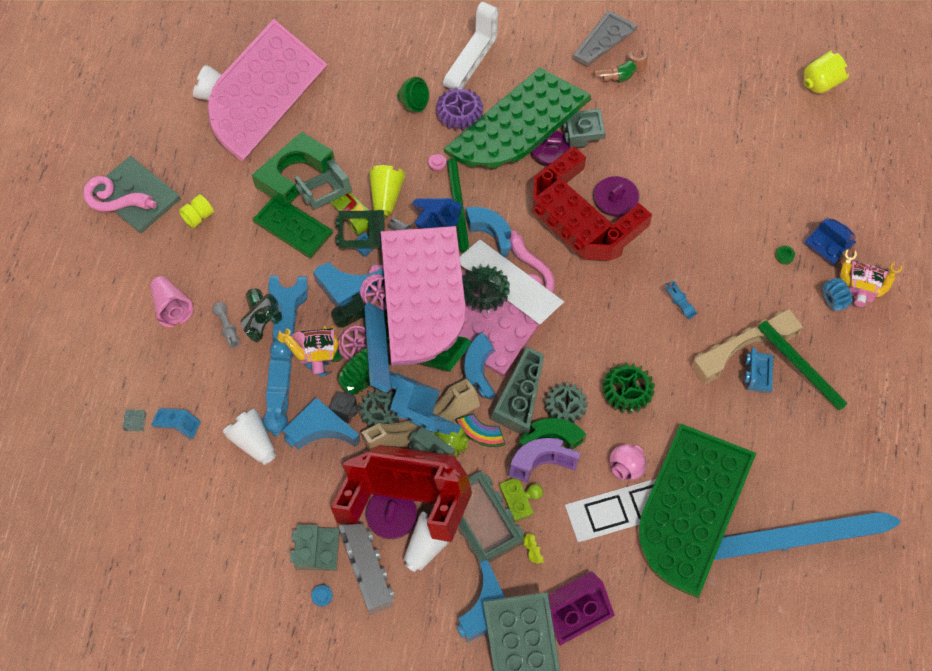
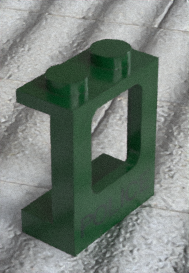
(376, 226)

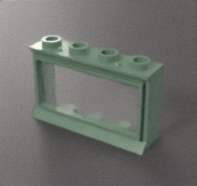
(487, 523)

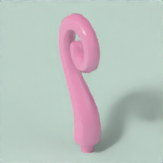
(133, 199)
(520, 251)

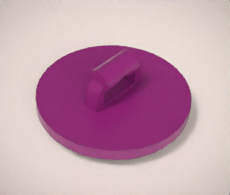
(551, 148)
(616, 195)
(391, 516)

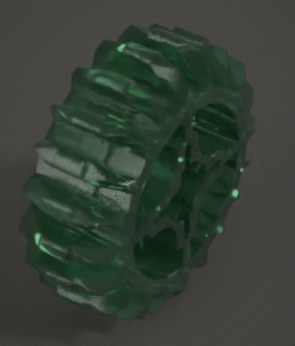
(475, 281)

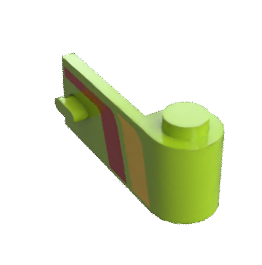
(350, 203)

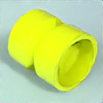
(194, 213)

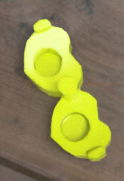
(534, 550)

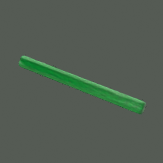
(457, 196)
(802, 365)

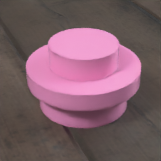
(437, 162)

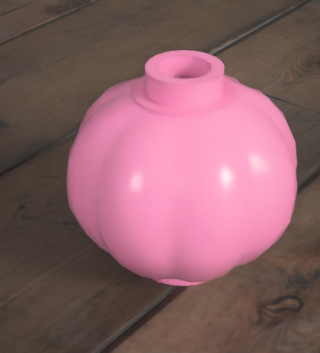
(628, 462)

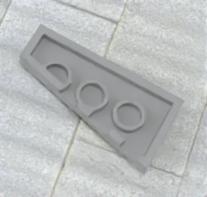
(605, 36)

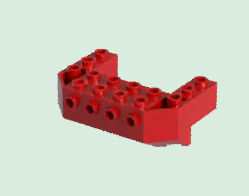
(578, 220)
(406, 476)

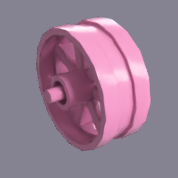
(376, 291)
(355, 344)

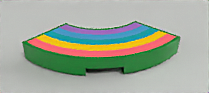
(480, 433)

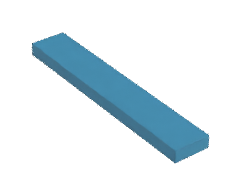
(377, 348)

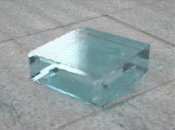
(134, 420)

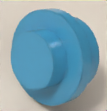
(321, 595)

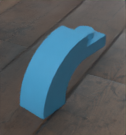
(492, 223)
(475, 362)

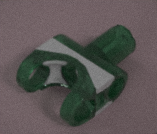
(261, 312)

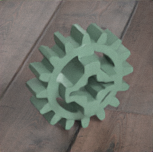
(575, 401)
(374, 416)

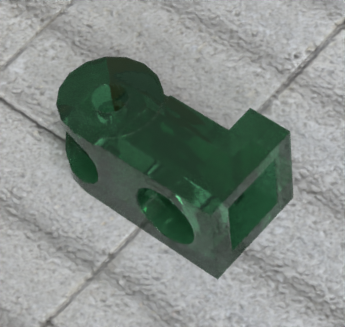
(349, 313)

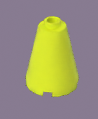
(385, 187)

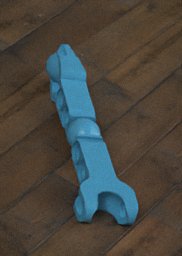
(280, 363)

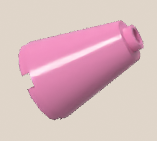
(170, 302)

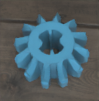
(837, 294)

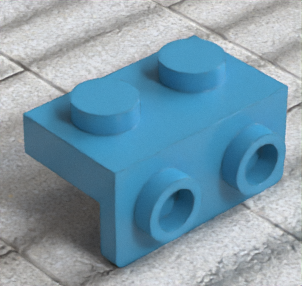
(760, 371)

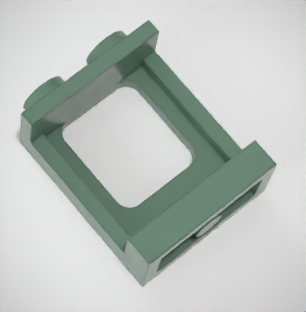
(334, 177)

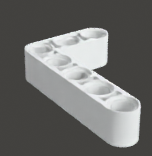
(475, 49)

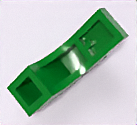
(555, 428)

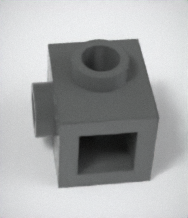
(345, 406)

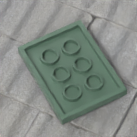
(135, 178)
(522, 633)

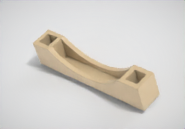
(711, 364)
(456, 402)

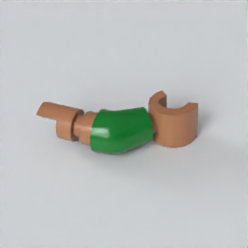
(624, 71)

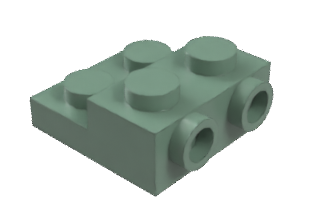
(584, 127)
(427, 441)
(315, 548)

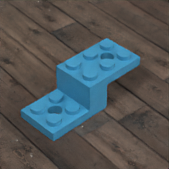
(417, 402)

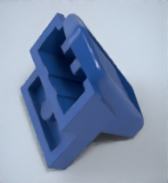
(437, 212)
(831, 240)

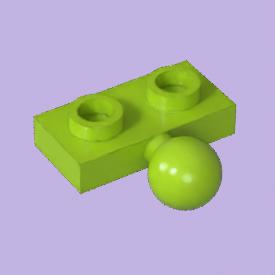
(518, 498)

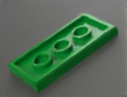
(293, 227)

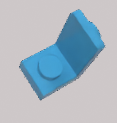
(177, 419)

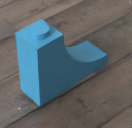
(340, 285)
(317, 423)
(474, 622)

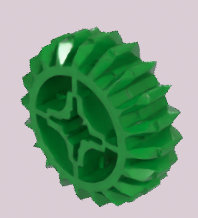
(355, 373)
(639, 396)

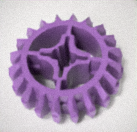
(468, 103)

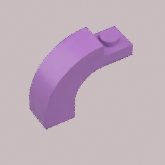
(541, 452)

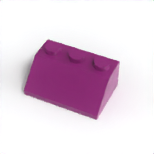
(579, 607)

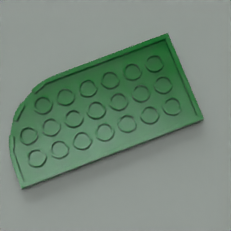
(519, 121)
(692, 507)

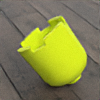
(825, 72)

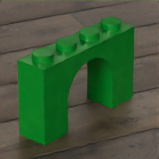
(299, 150)

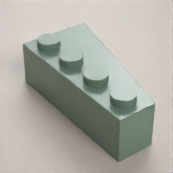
(518, 398)

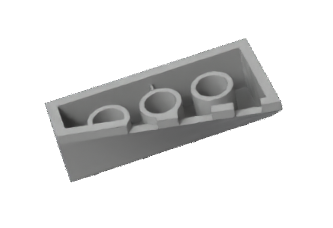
(366, 567)

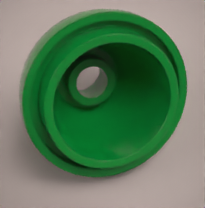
(414, 94)

